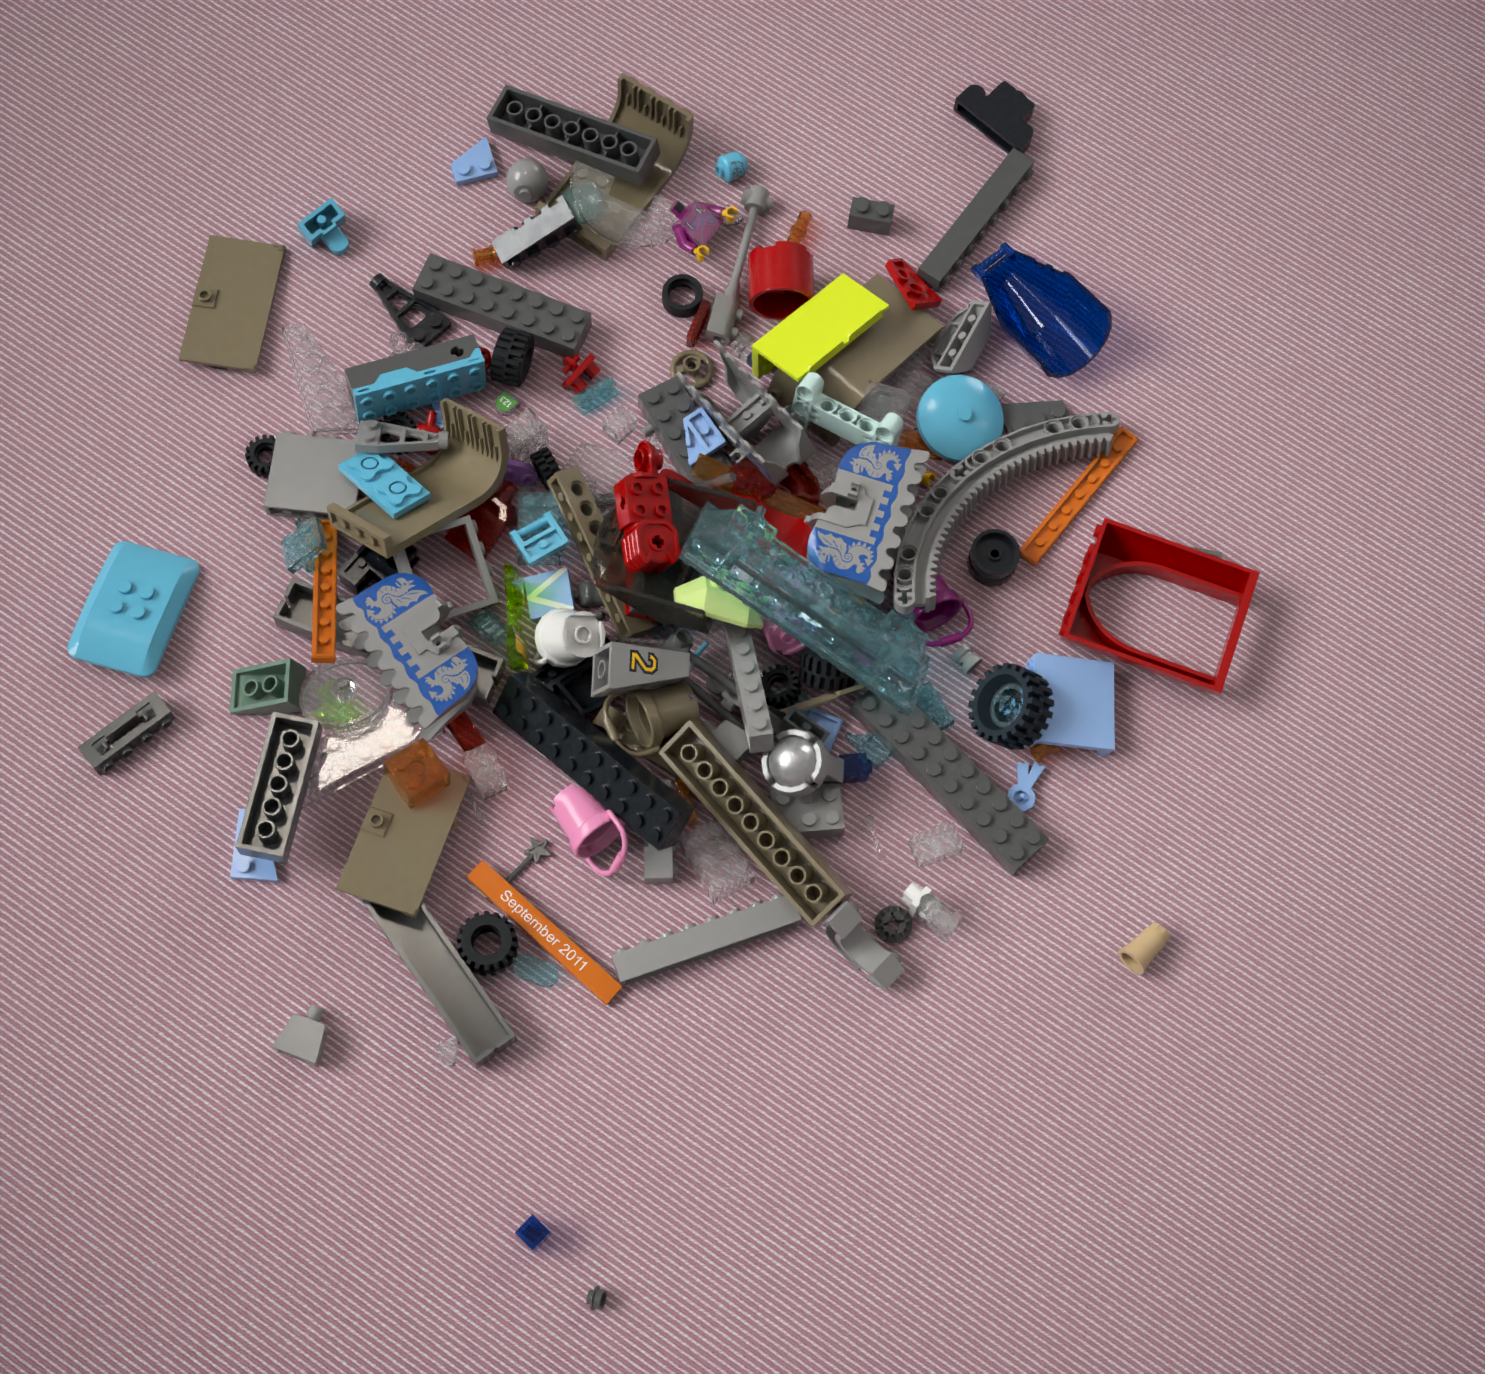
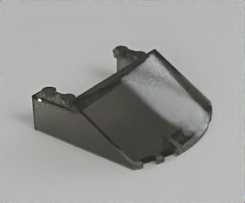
(652, 591)

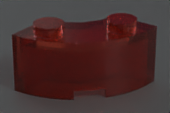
(802, 483)

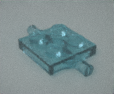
(304, 545)

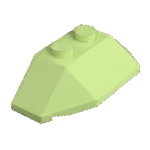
(717, 603)

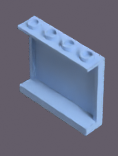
(1081, 702)

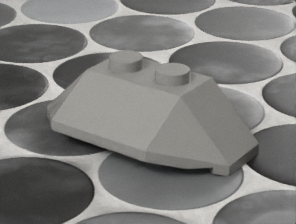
(963, 338)

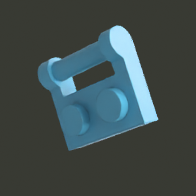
(542, 544)

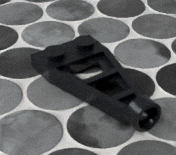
(426, 330)

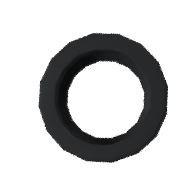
(682, 280)

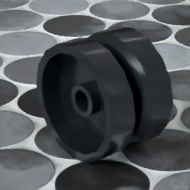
(993, 557)

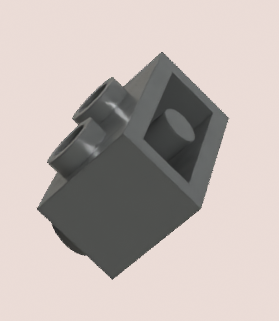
(871, 216)

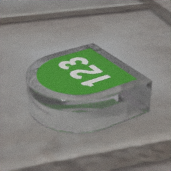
(505, 403)

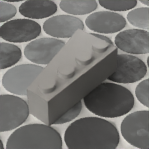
(659, 864)

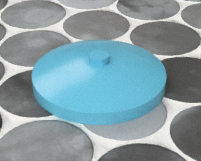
(958, 417)

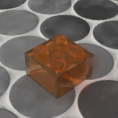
(416, 773)

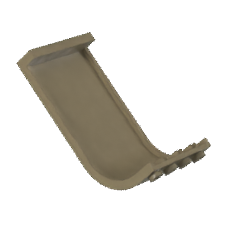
(650, 114)
(868, 357)
(454, 477)

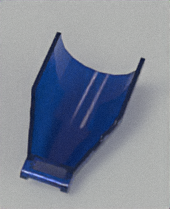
(1044, 311)

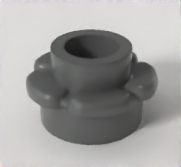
(596, 1298)

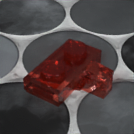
(752, 480)

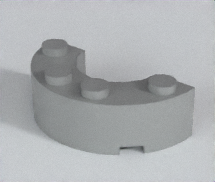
(860, 946)

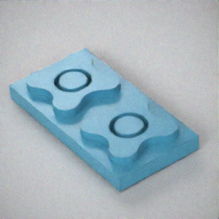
(384, 482)

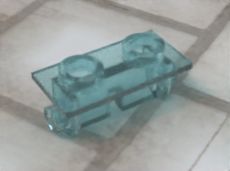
(595, 395)

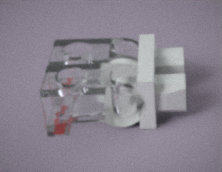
(931, 912)

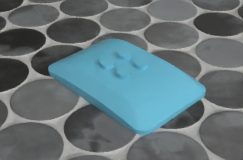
(133, 609)

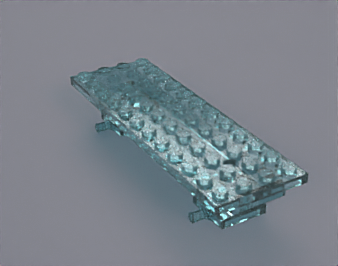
(749, 562)

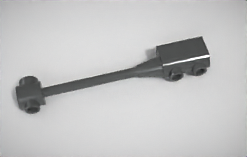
(780, 721)

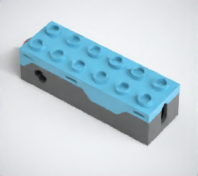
(417, 378)

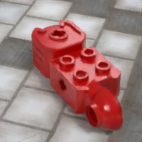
(646, 514)

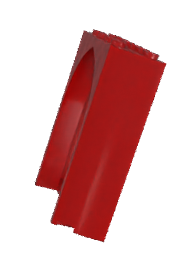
(1128, 550)

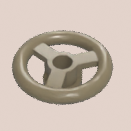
(692, 359)

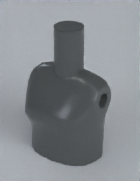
(587, 595)

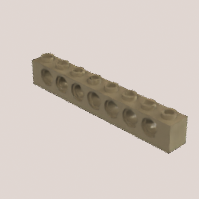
(582, 518)

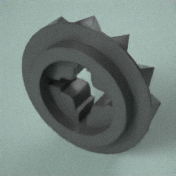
(886, 932)

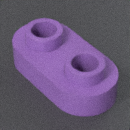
(520, 473)

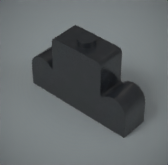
(998, 116)

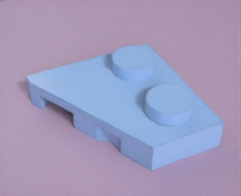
(474, 164)
(701, 435)

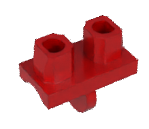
(588, 366)

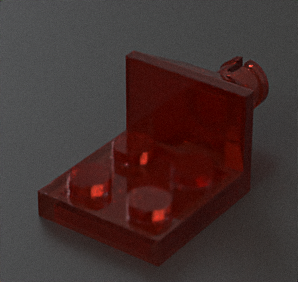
(491, 519)

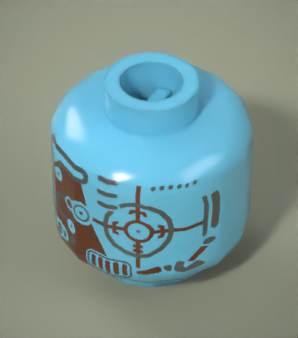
(731, 166)

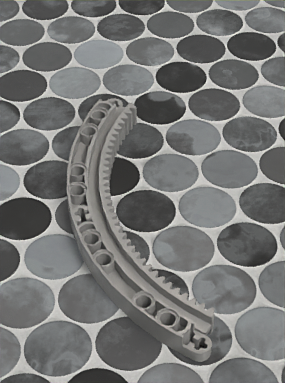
(973, 480)

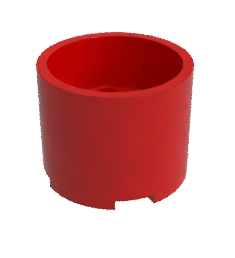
(780, 279)

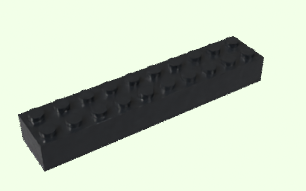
(593, 760)

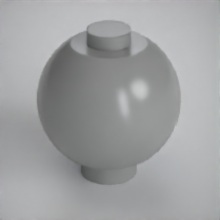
(527, 180)

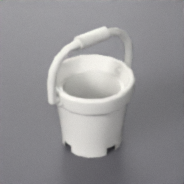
(567, 637)

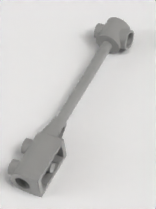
(725, 306)

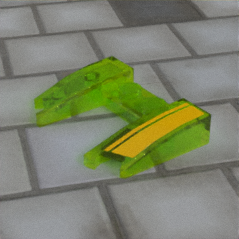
(516, 596)

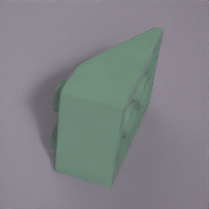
(267, 688)

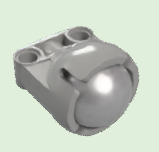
(800, 764)

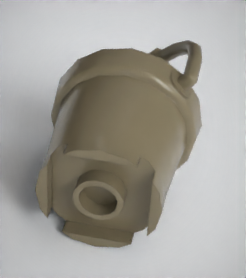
(654, 715)

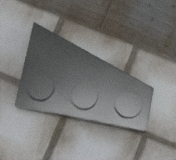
(1030, 413)

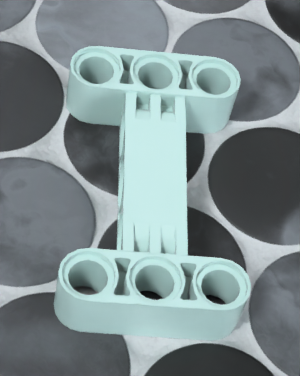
(815, 407)

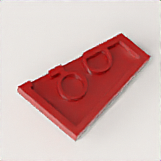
(912, 286)

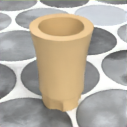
(1144, 948)

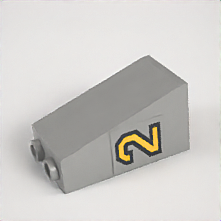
(632, 667)

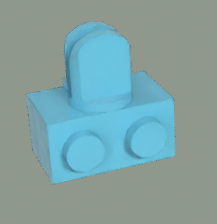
(324, 225)

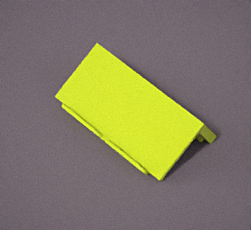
(818, 329)

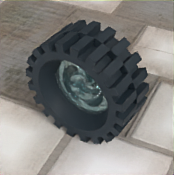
(997, 700)

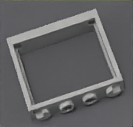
(478, 551)

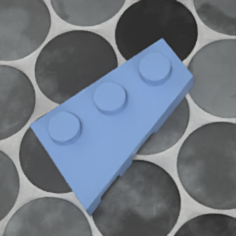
(250, 867)

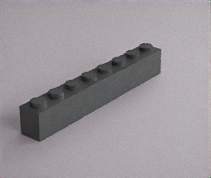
(975, 219)

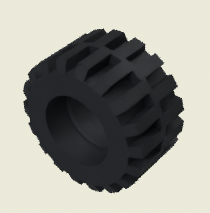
(512, 357)
(822, 674)
(482, 924)

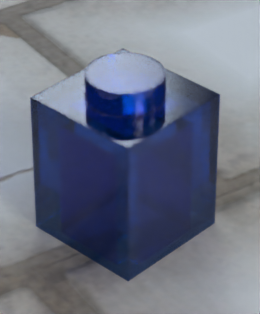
(856, 767)
(533, 1233)

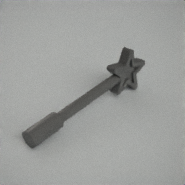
(534, 852)

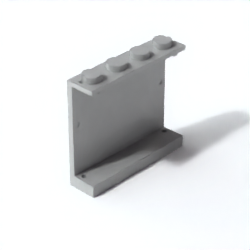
(307, 476)

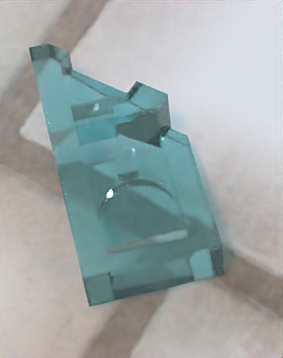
(874, 748)

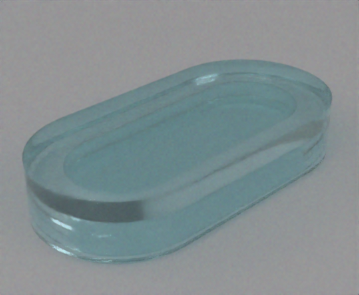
(535, 970)

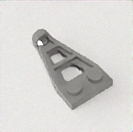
(370, 434)

